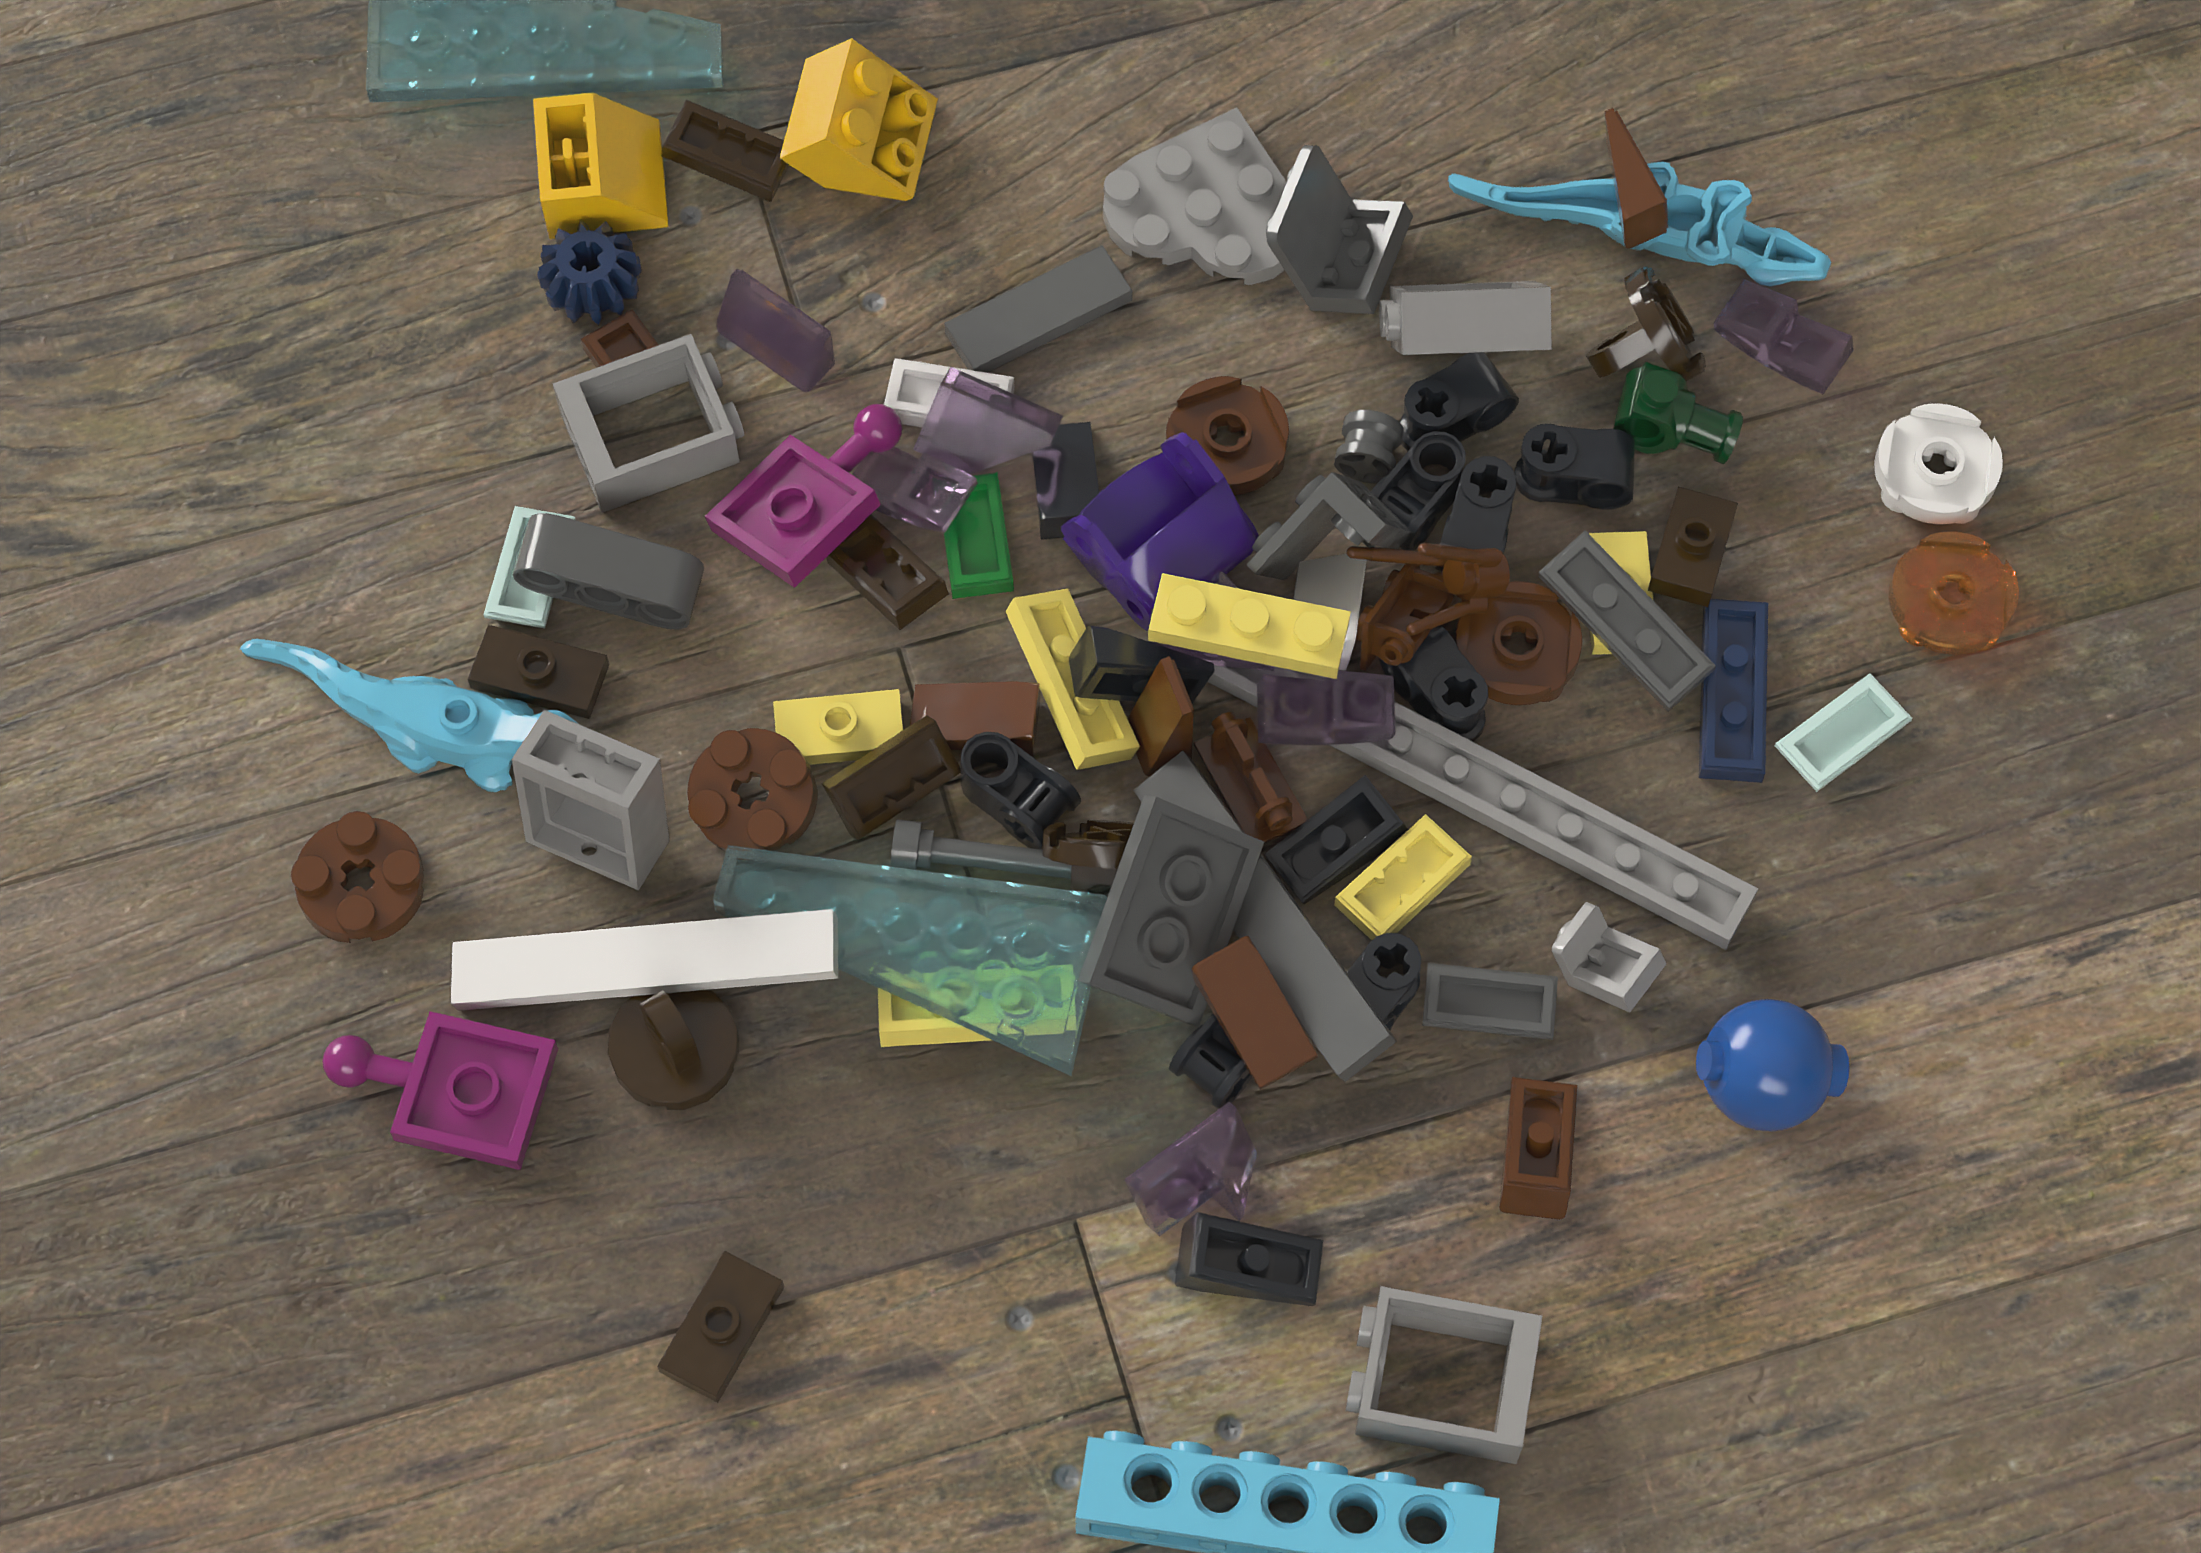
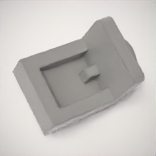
(1605, 960)

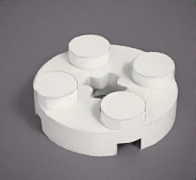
(1929, 496)

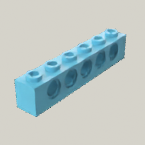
(1182, 1522)

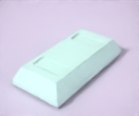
(507, 598)
(1843, 732)

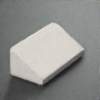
(1335, 584)

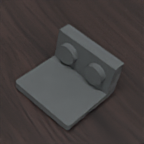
(1322, 507)

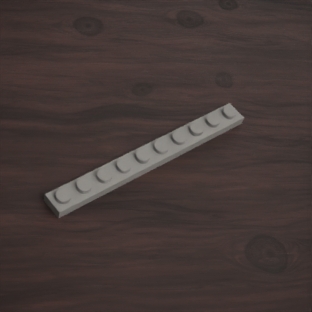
(1543, 818)

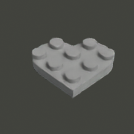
(1199, 201)

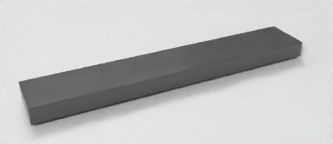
(1297, 956)

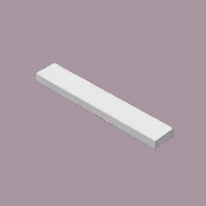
(645, 960)

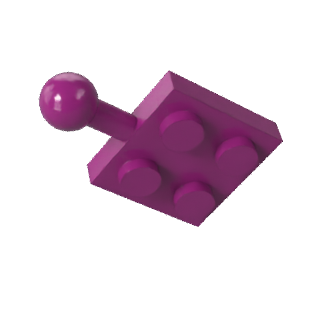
(800, 502)
(464, 1093)

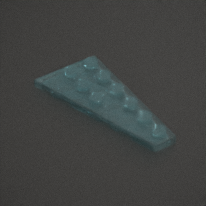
(533, 49)
(953, 944)

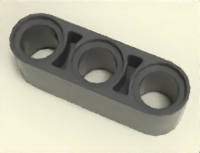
(608, 571)

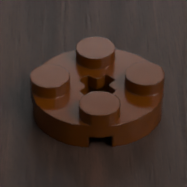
(1241, 408)
(1539, 672)
(735, 760)
(359, 913)

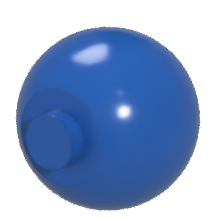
(1770, 1065)

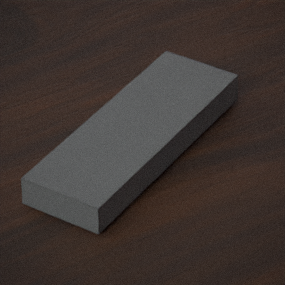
(1038, 311)
(1626, 621)

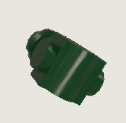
(1663, 414)

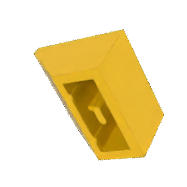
(858, 124)
(598, 165)

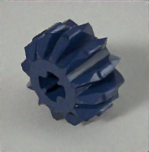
(589, 272)

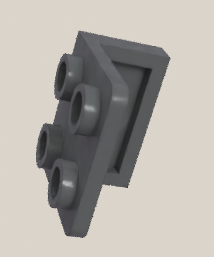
(1334, 245)

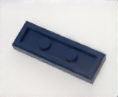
(1735, 692)

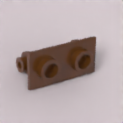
(1405, 599)
(1249, 779)

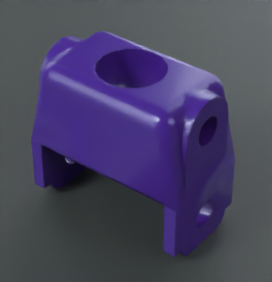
(1158, 519)

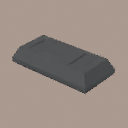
(1490, 1001)

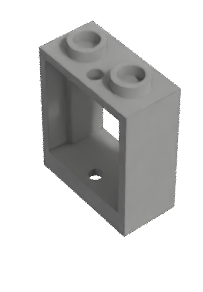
(1467, 317)
(634, 379)
(591, 793)
(1456, 1318)

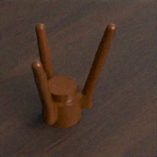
(1467, 573)

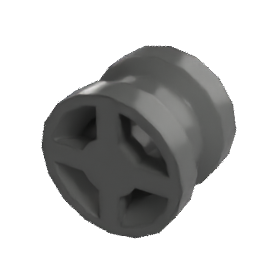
(1368, 445)

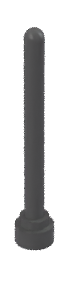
(918, 848)

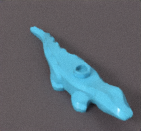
(1701, 223)
(418, 715)

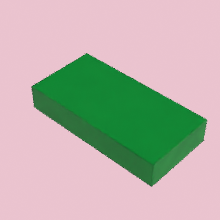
(979, 544)

